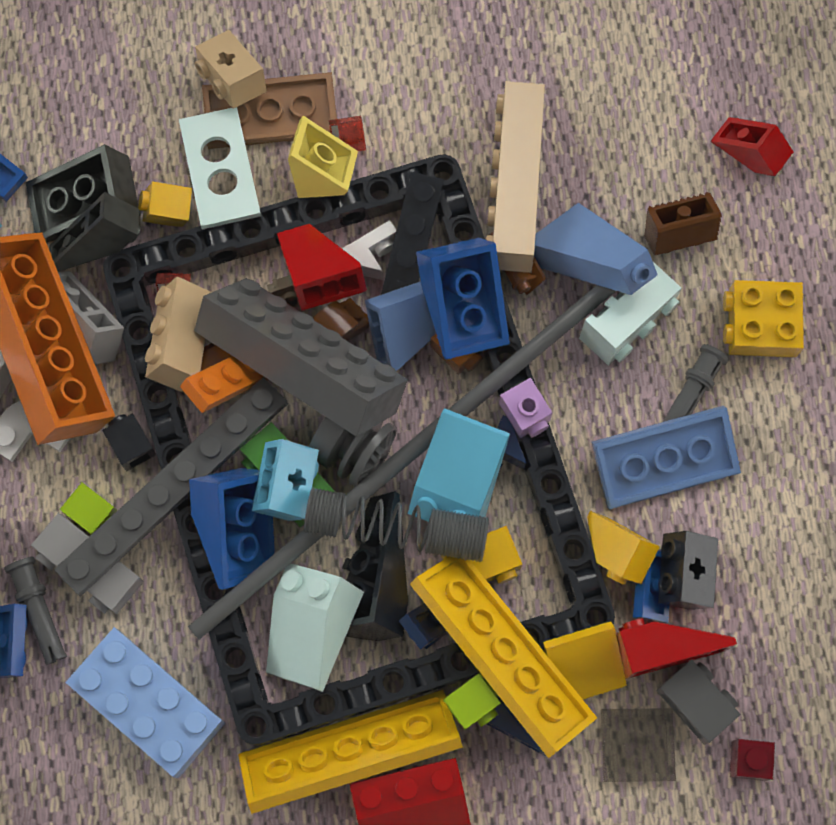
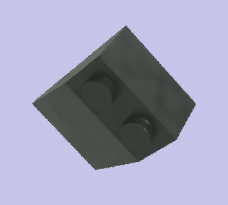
(72, 188)

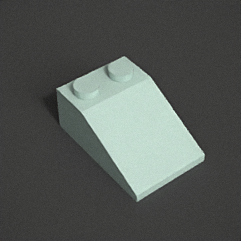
(309, 624)

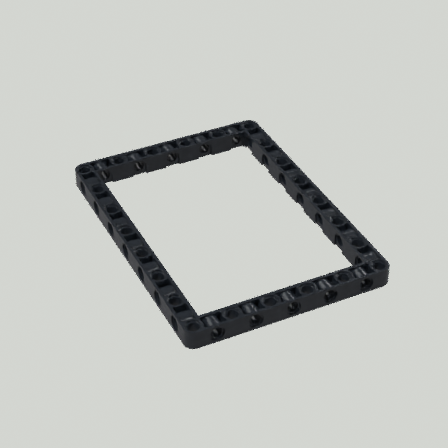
(171, 437)

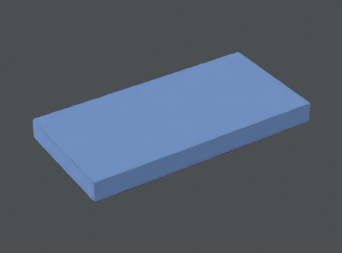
(666, 457)

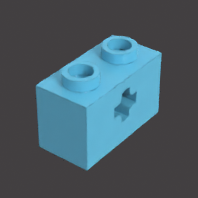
(285, 479)

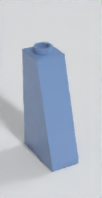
(593, 251)

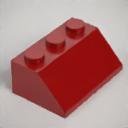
(413, 797)

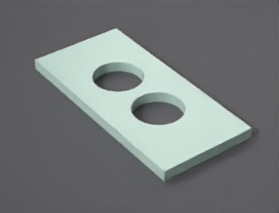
(211, 207)

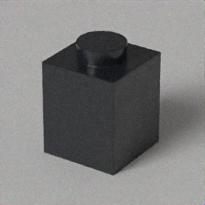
(128, 441)

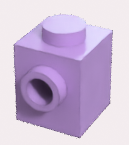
(526, 409)

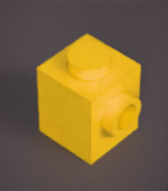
(165, 204)

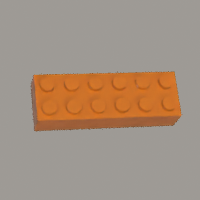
(46, 345)

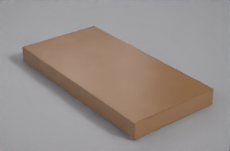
(278, 111)

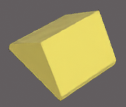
(320, 162)

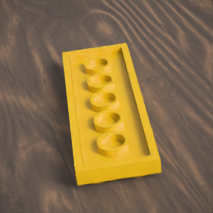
(504, 653)
(348, 751)

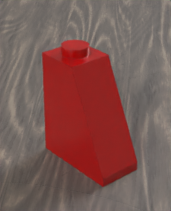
(319, 267)

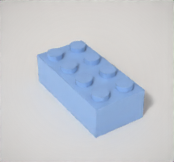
(145, 703)

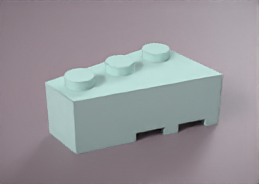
(629, 317)

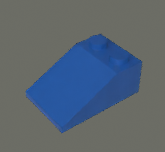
(464, 296)
(228, 528)

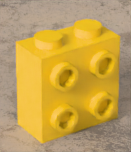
(764, 318)

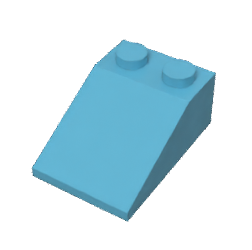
(459, 467)

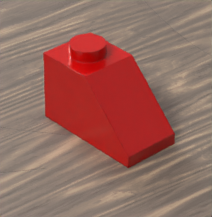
(754, 145)

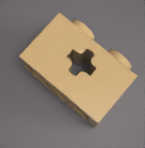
(230, 69)

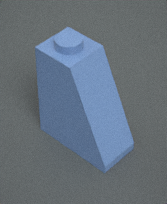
(399, 324)

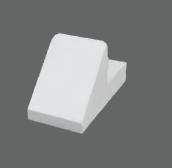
(375, 242)

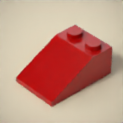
(662, 645)

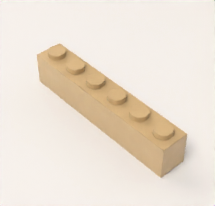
(517, 174)

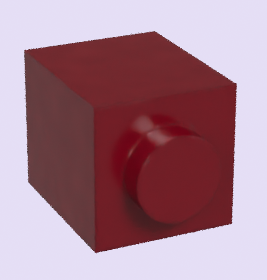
(752, 759)

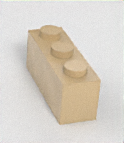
(175, 346)

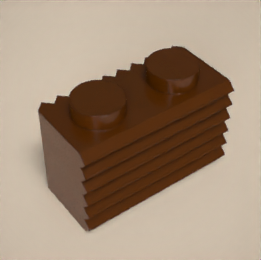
(682, 224)

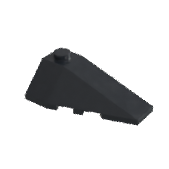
(380, 575)

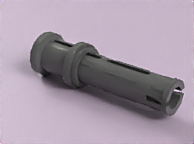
(698, 381)
(31, 593)

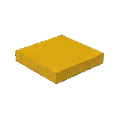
(589, 659)

